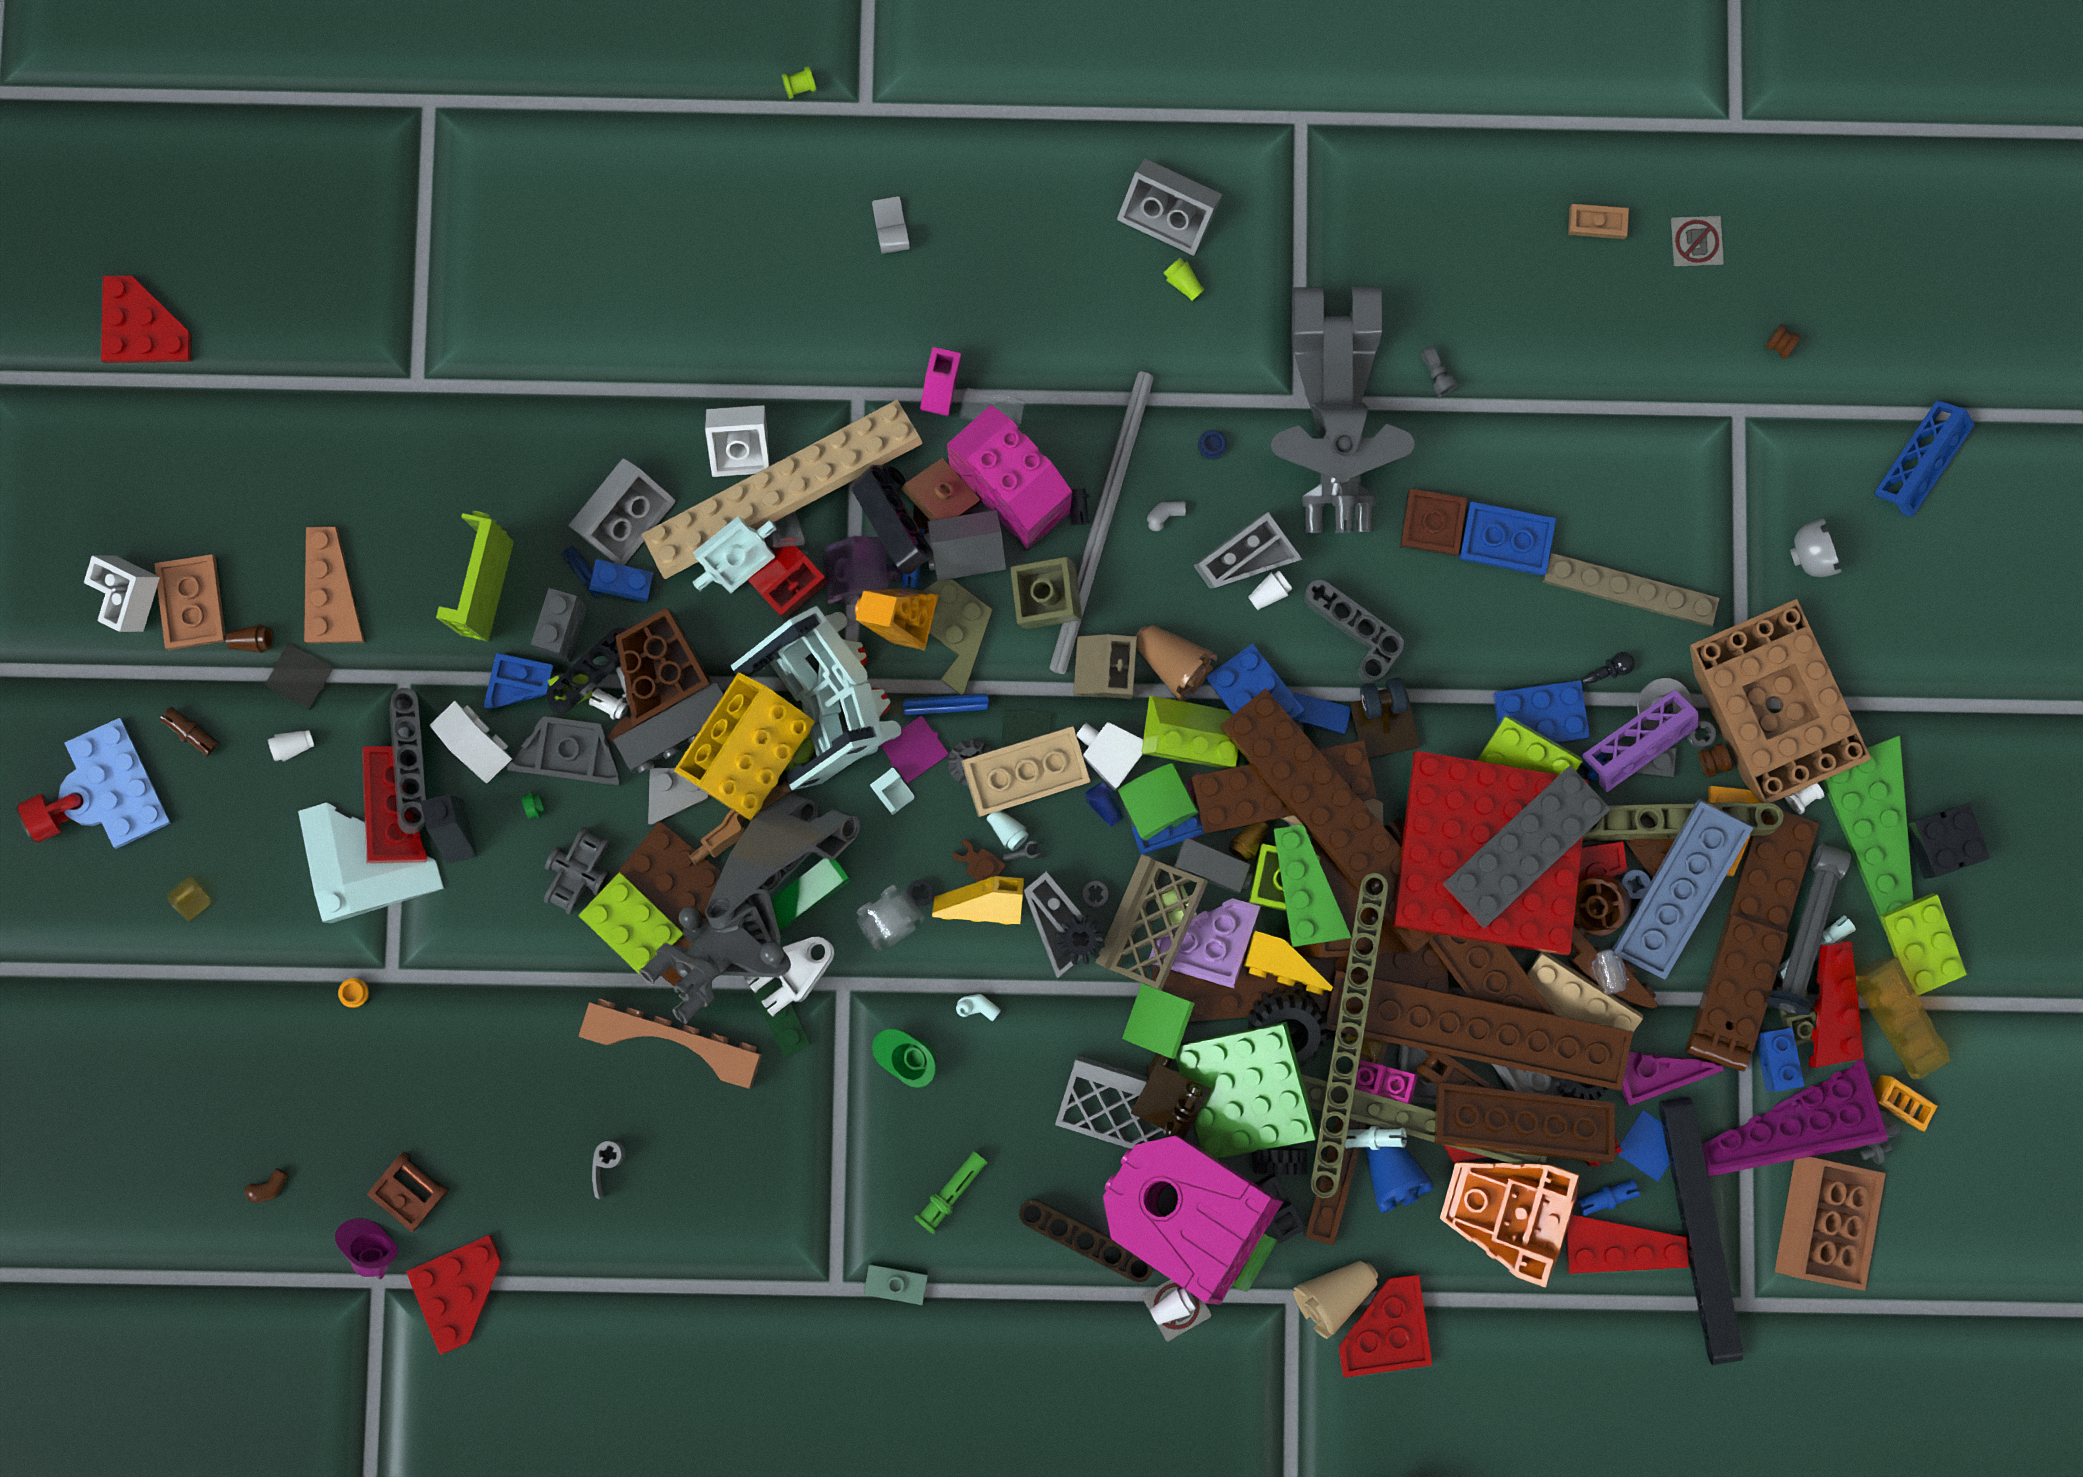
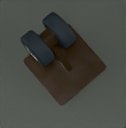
(1384, 719)

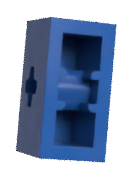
(1779, 1059)

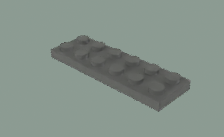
(1526, 846)

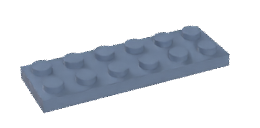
(1682, 888)

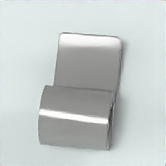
(890, 225)
(600, 1161)

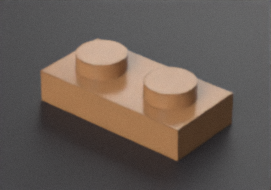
(1598, 221)

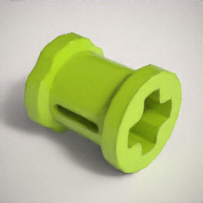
(798, 82)

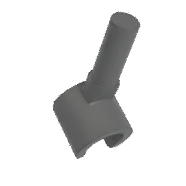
(1028, 851)

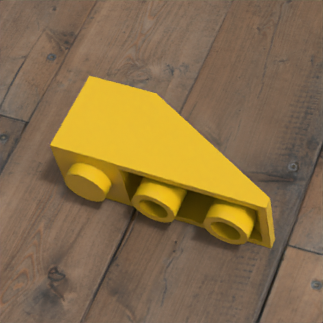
(987, 900)
(1278, 958)

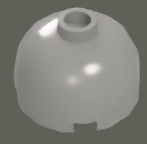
(1815, 550)

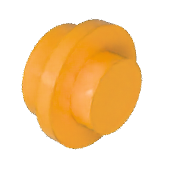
(353, 992)

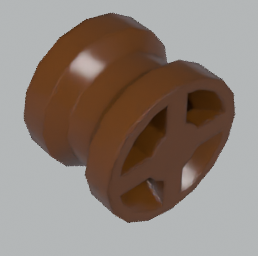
(1782, 341)
(1714, 760)

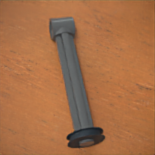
(1829, 866)

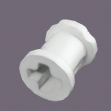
(1804, 797)

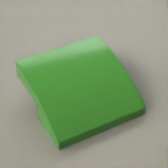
(1158, 801)
(1158, 1021)

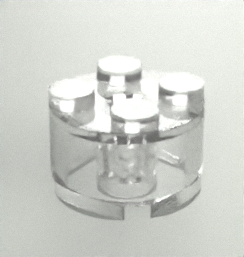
(889, 918)

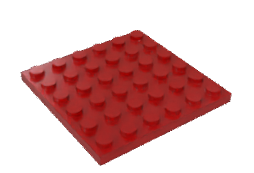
(1448, 818)

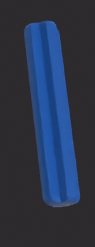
(945, 704)

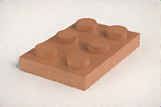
(190, 602)

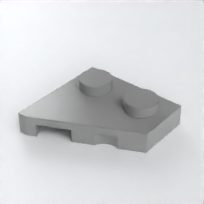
(670, 794)

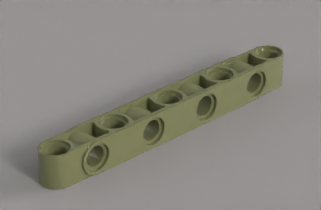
(1624, 820)

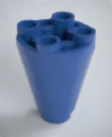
(1396, 1177)

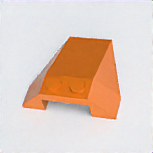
(1513, 1213)

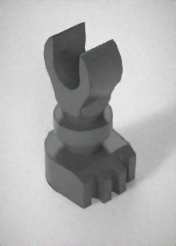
(1444, 384)

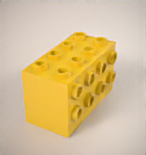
(745, 746)

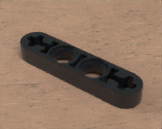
(585, 667)

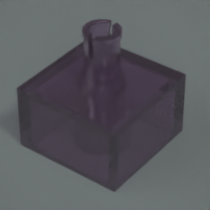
(857, 566)

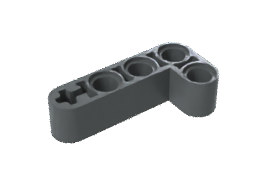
(1349, 626)

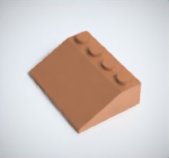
(1830, 1223)

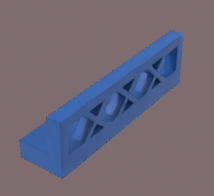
(1934, 458)

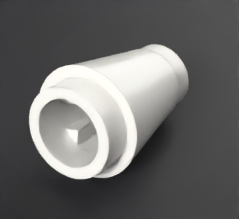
(1270, 590)
(290, 744)
(1174, 1306)

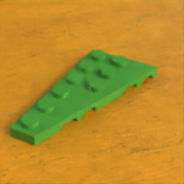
(1874, 822)

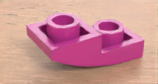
(1385, 1081)

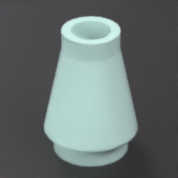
(1008, 829)

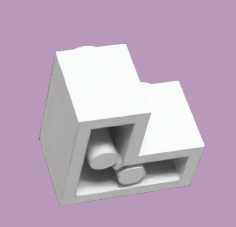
(126, 589)
(469, 741)

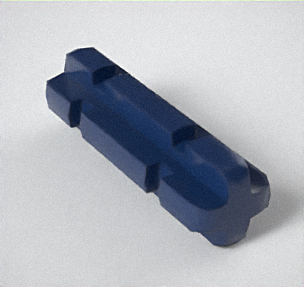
(580, 568)

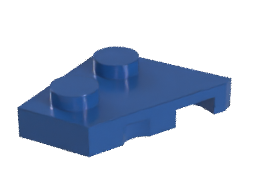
(516, 681)

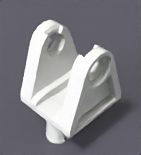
(801, 976)

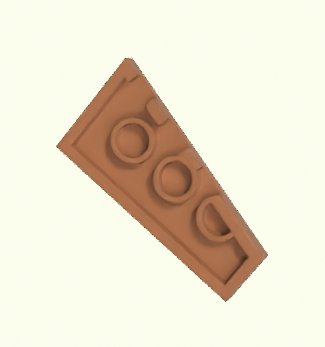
(328, 591)

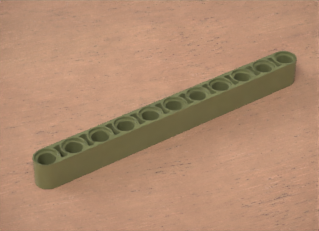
(1350, 1049)

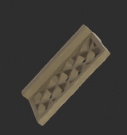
(1129, 919)

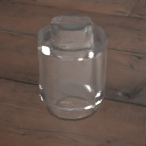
(1610, 971)

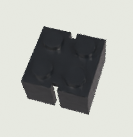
(1947, 841)

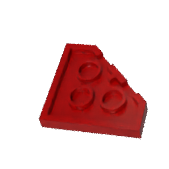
(139, 326)
(456, 1290)
(1388, 1332)

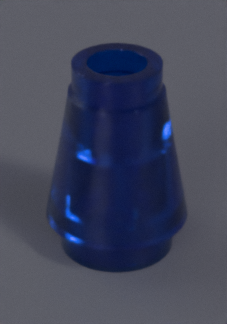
(1103, 802)

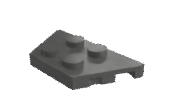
(567, 752)

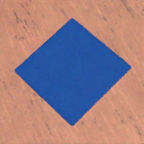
(1646, 1146)

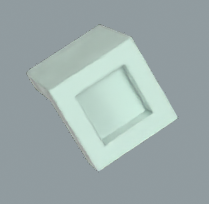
(892, 791)

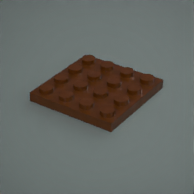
(670, 879)

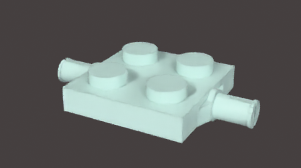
(734, 554)

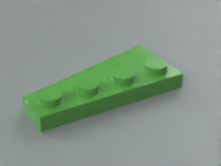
(1307, 894)

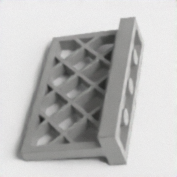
(1109, 1077)

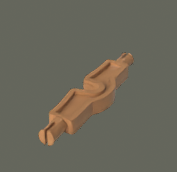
(731, 828)

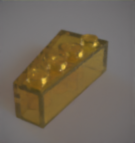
(1901, 1017)

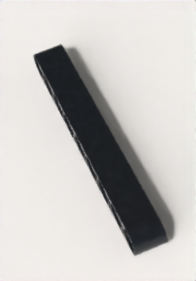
(1702, 1231)

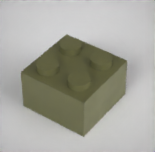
(1046, 593)

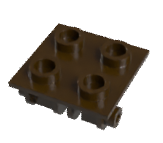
(1170, 1101)

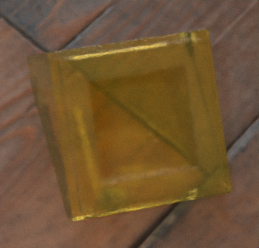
(188, 898)

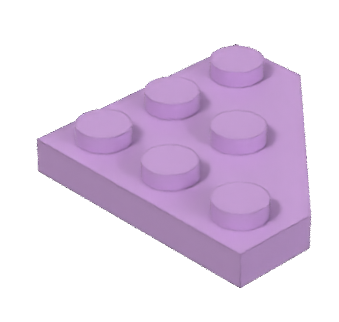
(1215, 943)

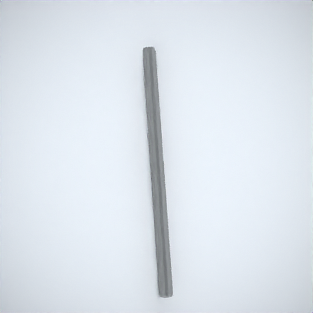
(1104, 515)

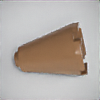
(1175, 660)

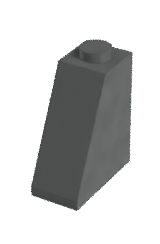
(1213, 866)

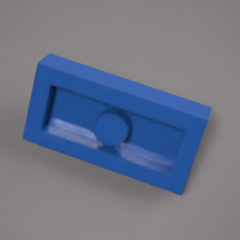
(621, 580)

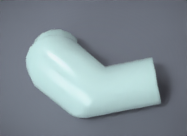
(976, 1004)

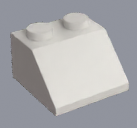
(737, 440)

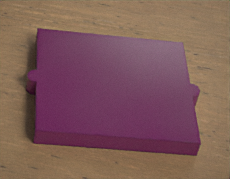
(915, 749)

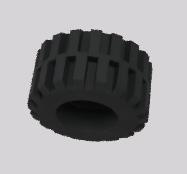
(1297, 1006)

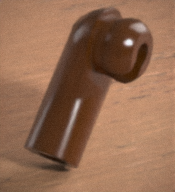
(266, 1191)

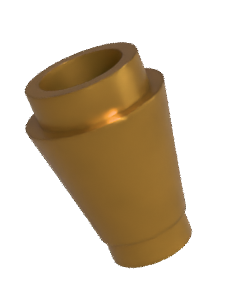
(1248, 841)

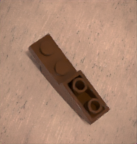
(1636, 994)

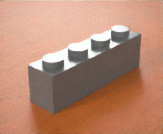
(667, 730)

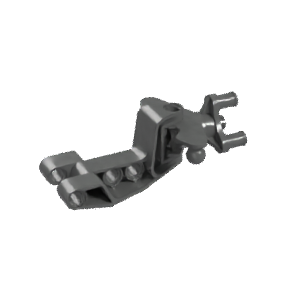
(1334, 367)
(740, 923)

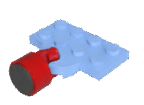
(104, 789)

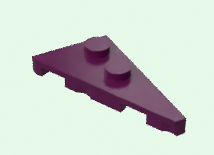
(1656, 1074)

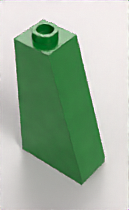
(808, 892)

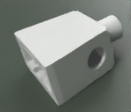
(1111, 752)

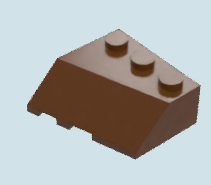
(658, 666)

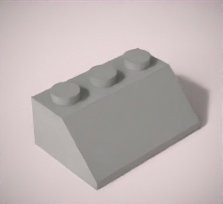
(1169, 206)
(622, 511)

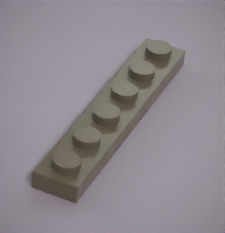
(1631, 590)

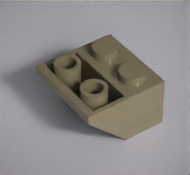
(1105, 666)

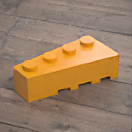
(898, 615)

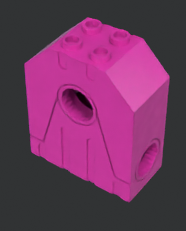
(1010, 476)
(1209, 1231)

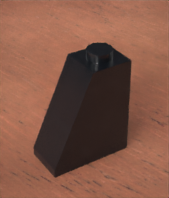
(449, 827)

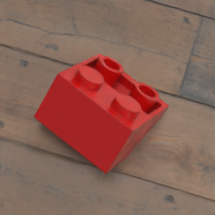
(787, 581)

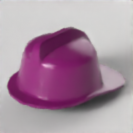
(366, 1247)

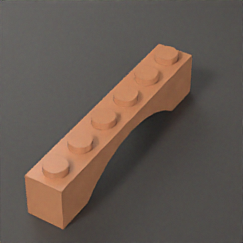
(729, 1062)

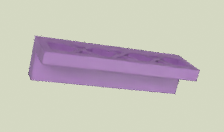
(1645, 749)

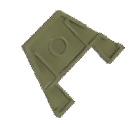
(960, 626)

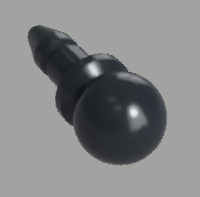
(1621, 664)

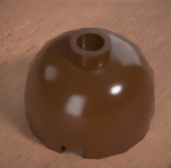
(1601, 905)

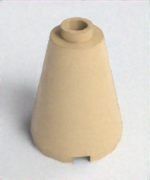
(1335, 1295)

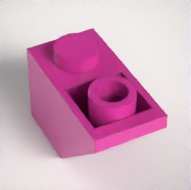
(940, 381)

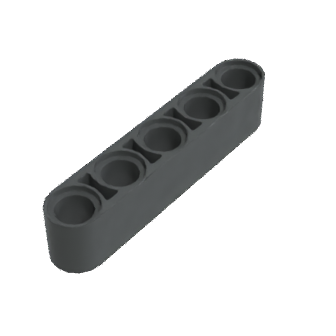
(412, 747)

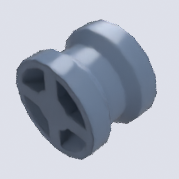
(1628, 880)

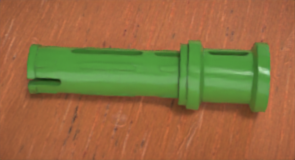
(942, 1203)

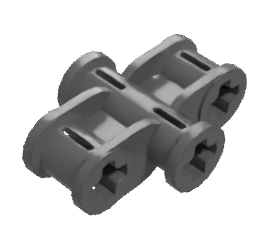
(571, 880)

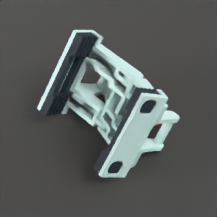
(839, 679)

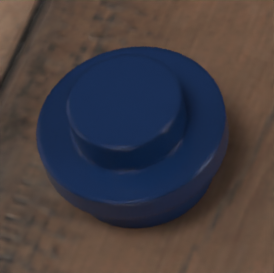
(1212, 444)

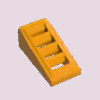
(1886, 1092)

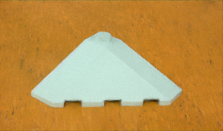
(339, 869)

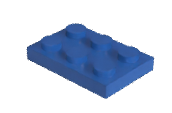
(1507, 538)
(1246, 677)
(1549, 709)

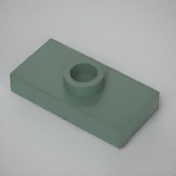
(895, 1284)

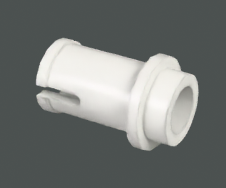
(615, 707)

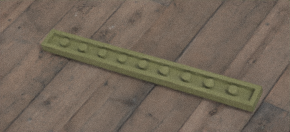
(1396, 1115)

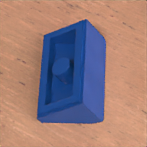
(1323, 714)

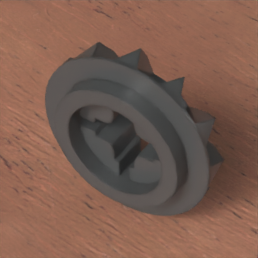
(965, 748)

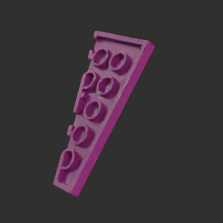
(1810, 1123)

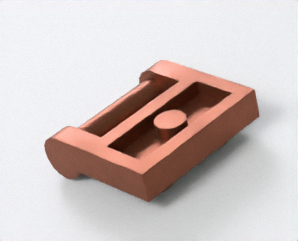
(400, 1199)

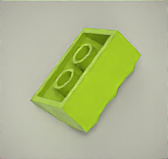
(1188, 733)

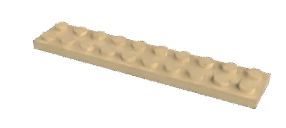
(785, 485)

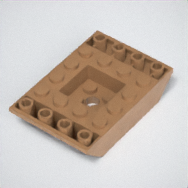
(1777, 659)

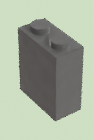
(966, 545)
(559, 625)

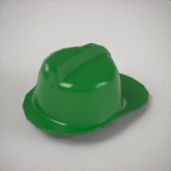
(905, 1057)

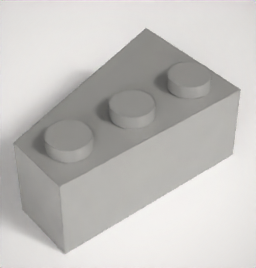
(1246, 553)
(1049, 909)

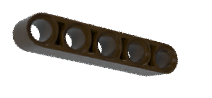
(1069, 1239)

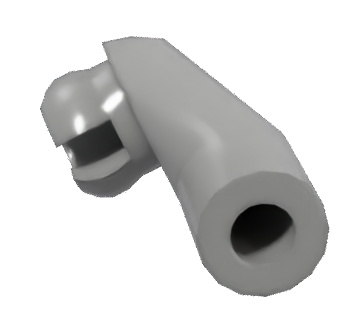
(1163, 511)

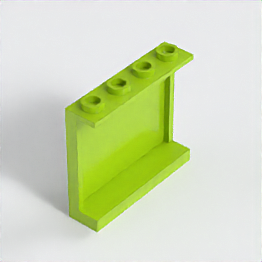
(483, 580)

